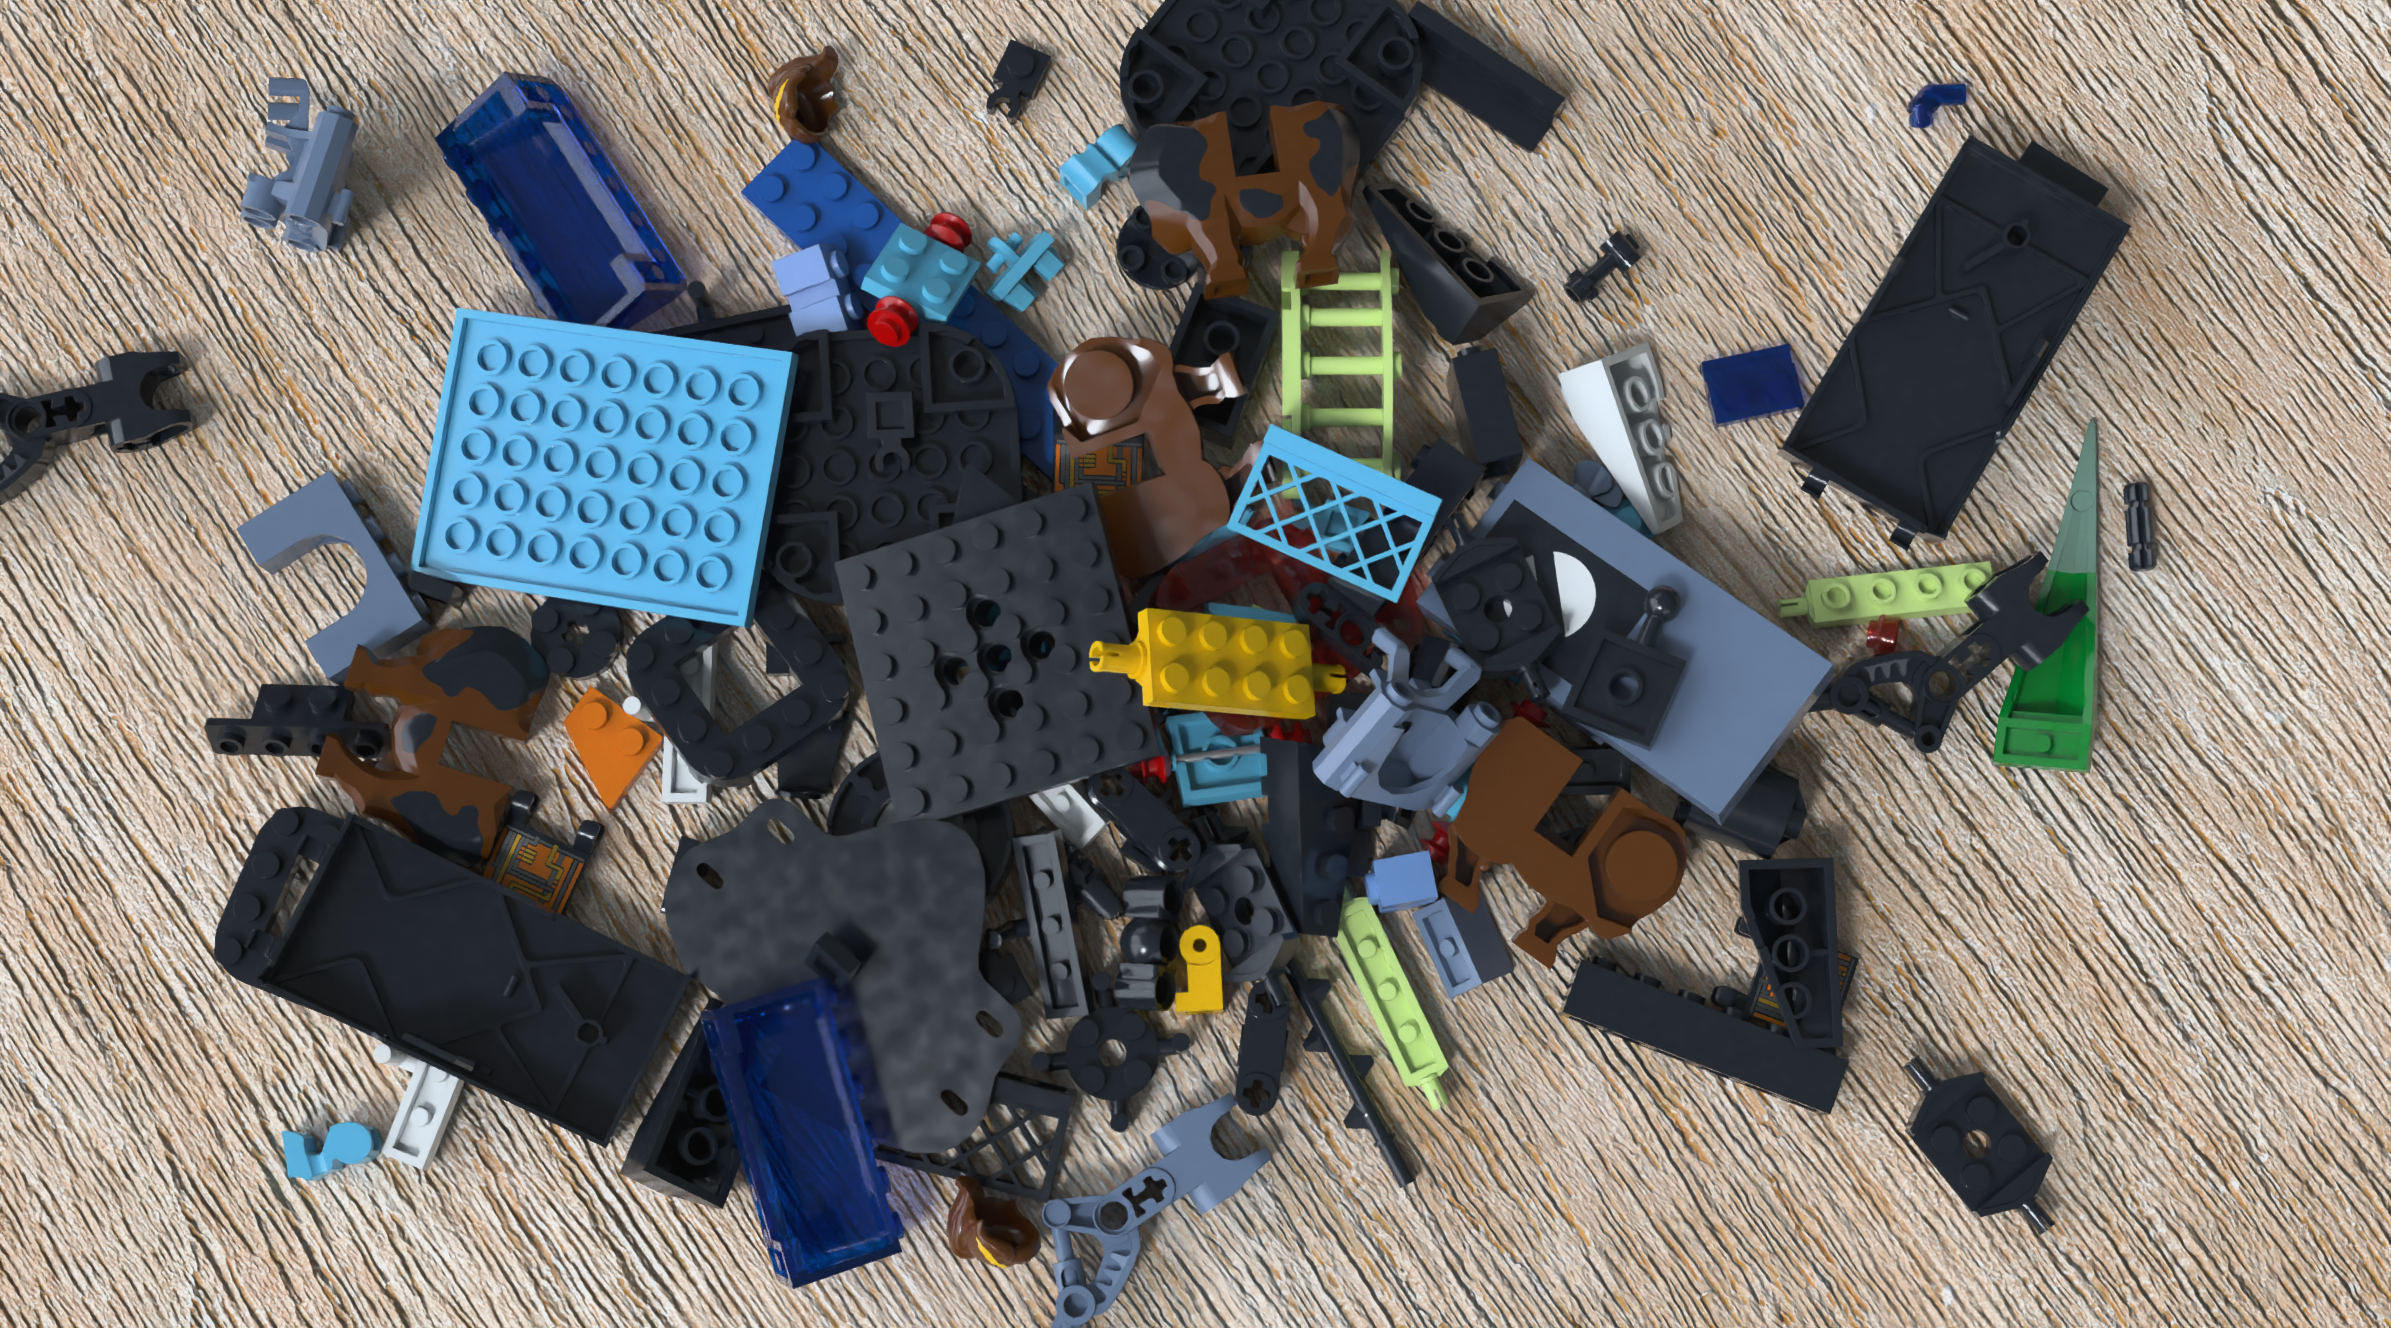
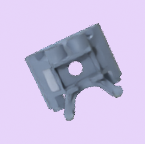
(313, 191)
(1413, 770)

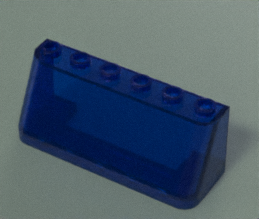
(559, 205)
(802, 1132)

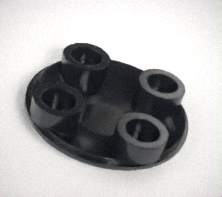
(1146, 260)

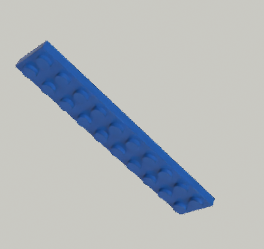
(822, 203)

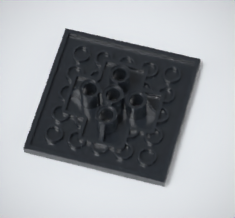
(925, 611)

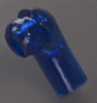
(1931, 98)

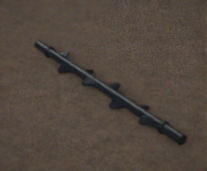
(1324, 1037)

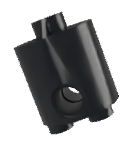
(1761, 821)

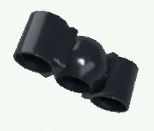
(1149, 943)

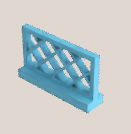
(1351, 476)

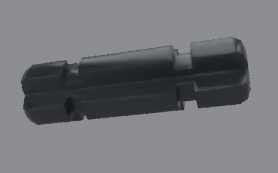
(2139, 527)

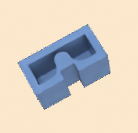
(818, 290)
(1401, 883)

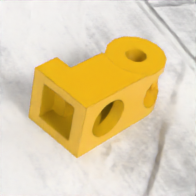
(1202, 955)

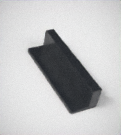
(1484, 81)

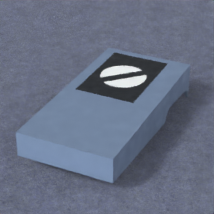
(1743, 674)

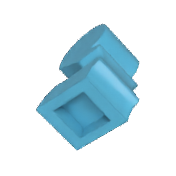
(1102, 161)
(343, 1145)

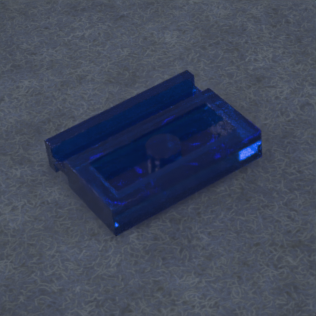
(1751, 386)

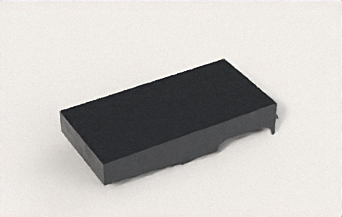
(1952, 342)
(472, 978)

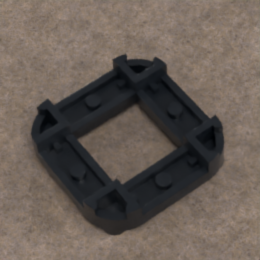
(769, 735)
(264, 887)

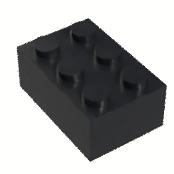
(1216, 328)

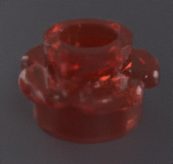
(1882, 635)

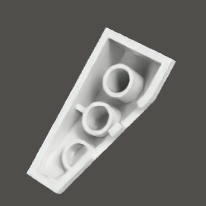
(1620, 417)

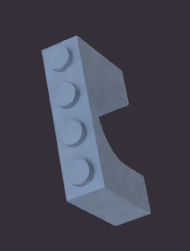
(330, 514)

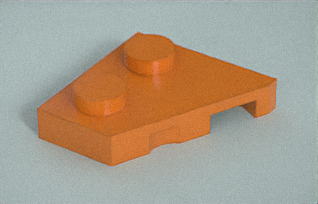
(611, 744)

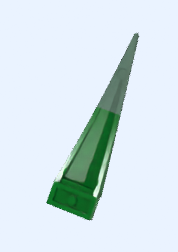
(2053, 708)

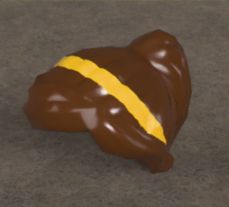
(804, 95)
(989, 1228)

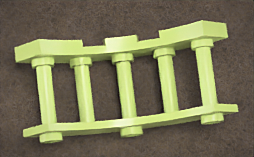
(1300, 365)

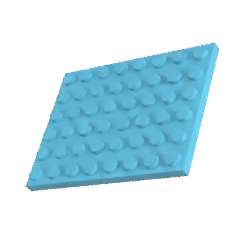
(605, 466)

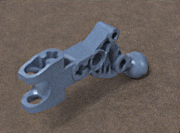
(1187, 1168)

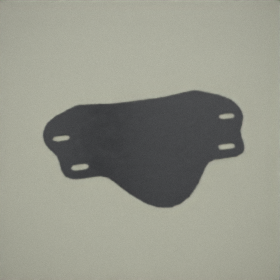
(913, 916)

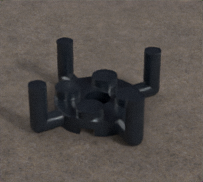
(1083, 1048)

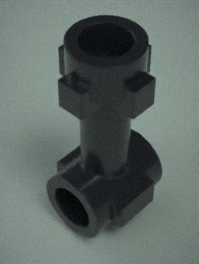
(1619, 253)

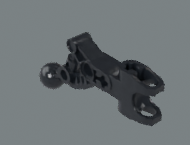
(114, 406)
(2004, 628)

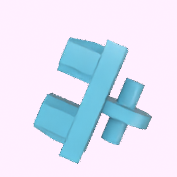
(1036, 254)

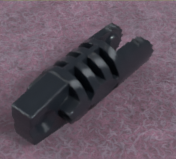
(1090, 884)

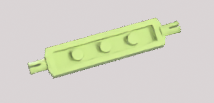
(1893, 593)
(1390, 999)

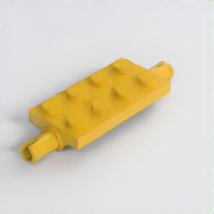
(1221, 664)

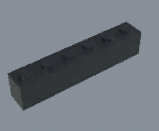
(1703, 1036)

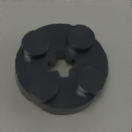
(564, 657)

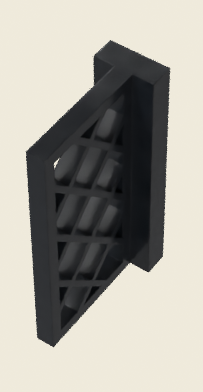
(1014, 1092)

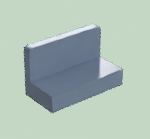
(1462, 945)

